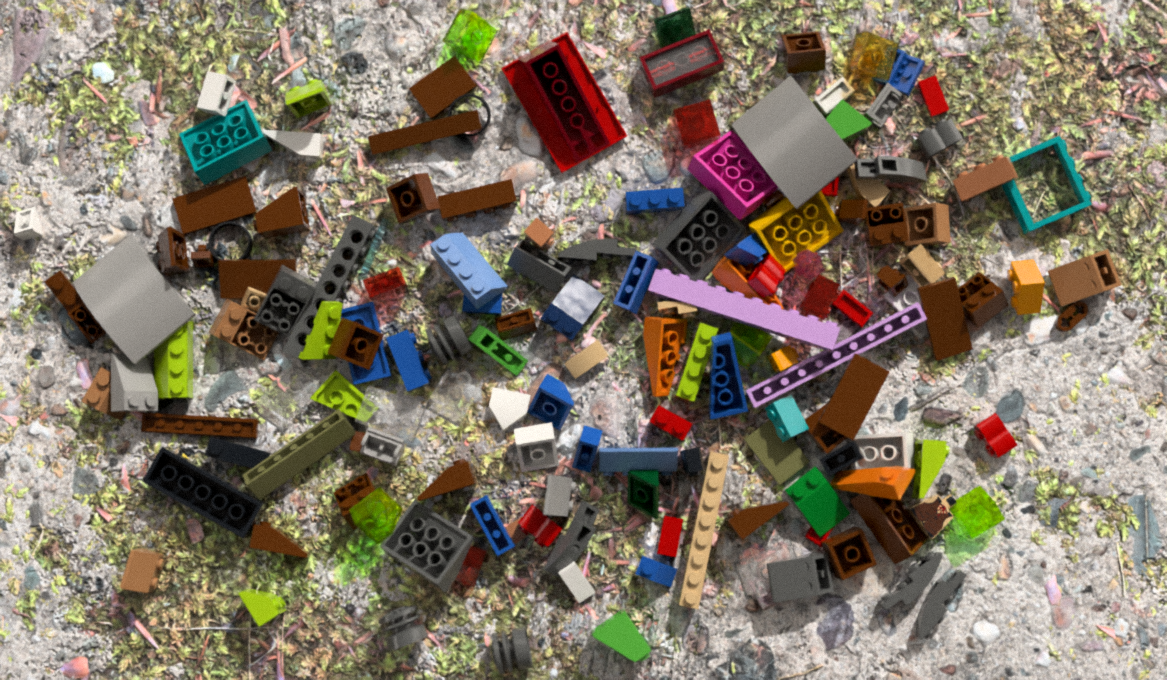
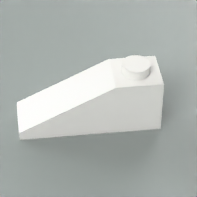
(306, 145)

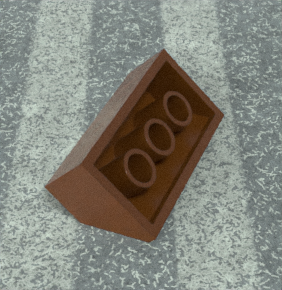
(890, 525)

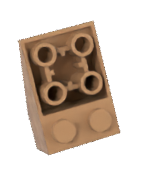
(1084, 277)
(237, 326)

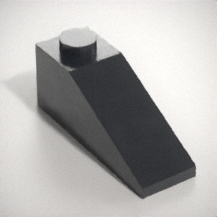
(235, 453)

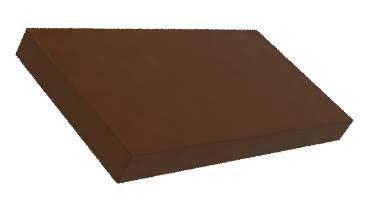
(214, 205)
(239, 274)
(945, 318)
(853, 396)

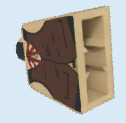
(932, 514)

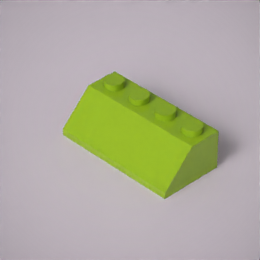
(175, 365)

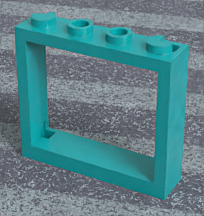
(1068, 163)

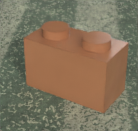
(540, 235)

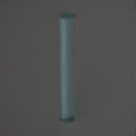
(375, 245)

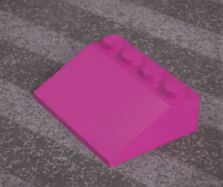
(732, 174)

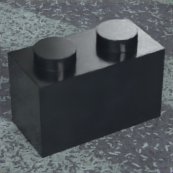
(842, 458)

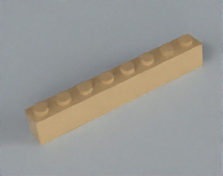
(703, 530)

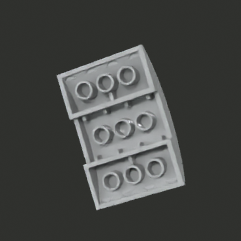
(794, 142)
(133, 299)

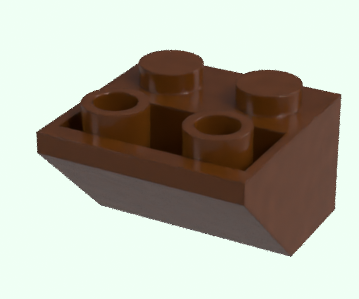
(885, 225)
(981, 299)
(824, 437)
(352, 494)

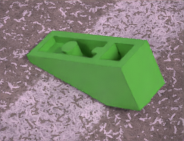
(497, 349)

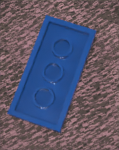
(366, 315)

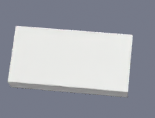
(833, 95)
(576, 582)

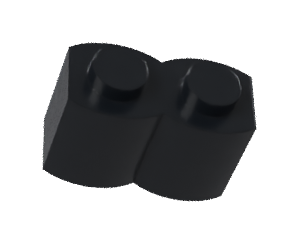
(692, 461)

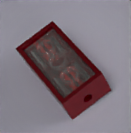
(681, 63)

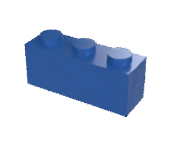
(654, 201)
(636, 282)
(409, 360)
(492, 525)

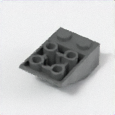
(285, 301)
(800, 577)

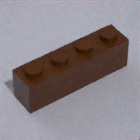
(477, 200)

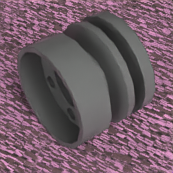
(449, 339)
(402, 627)
(511, 650)

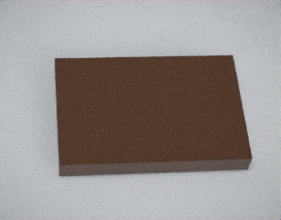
(442, 87)

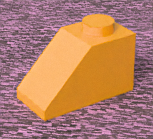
(783, 358)

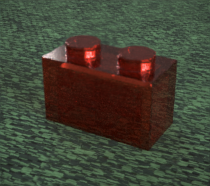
(385, 283)

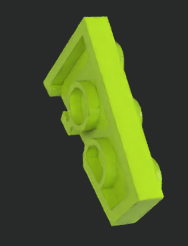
(323, 331)
(339, 394)

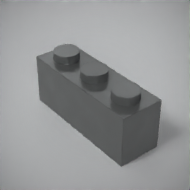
(538, 266)

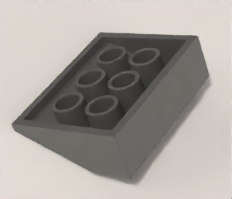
(699, 236)
(428, 545)

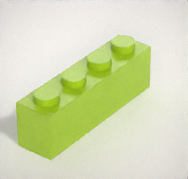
(696, 363)

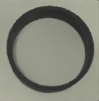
(485, 104)
(224, 224)

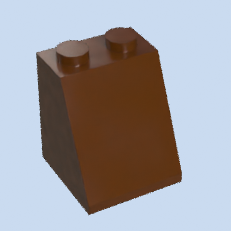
(283, 215)

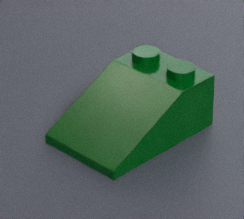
(817, 501)

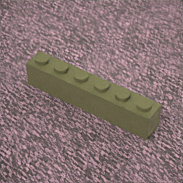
(298, 454)

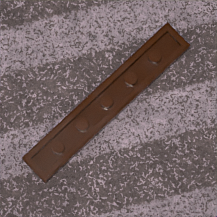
(425, 132)
(199, 425)

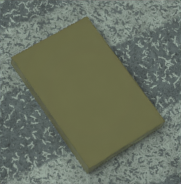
(778, 457)

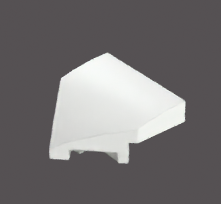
(508, 407)

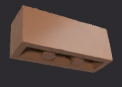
(985, 178)

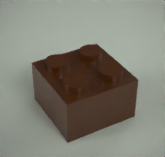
(413, 198)
(848, 553)

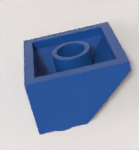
(551, 402)

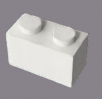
(216, 93)

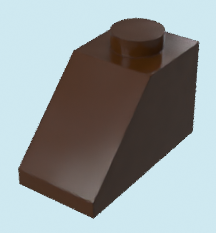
(851, 211)

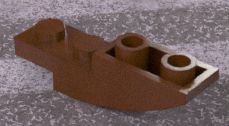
(76, 308)

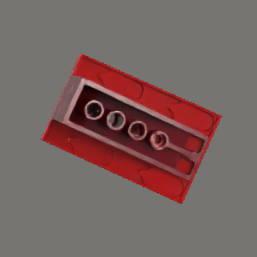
(573, 115)

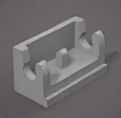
(883, 105)
(382, 446)

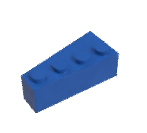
(725, 382)

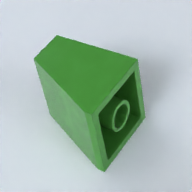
(847, 121)
(623, 636)

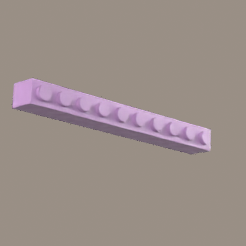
(745, 310)
(842, 352)

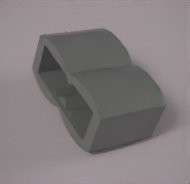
(938, 138)

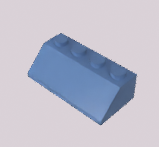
(467, 268)
(626, 459)

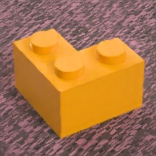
(1027, 287)

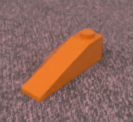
(735, 277)
(662, 344)
(878, 482)

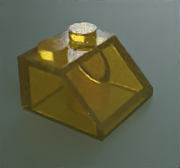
(872, 56)

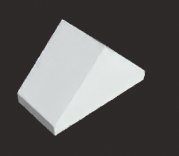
(27, 224)

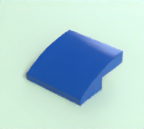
(904, 72)

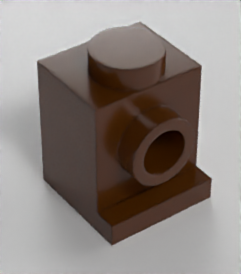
(892, 280)

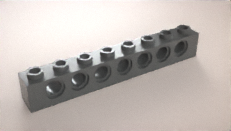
(355, 226)

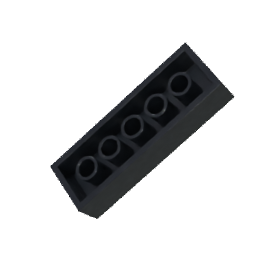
(204, 492)

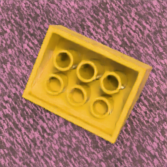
(791, 230)

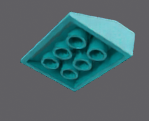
(225, 142)

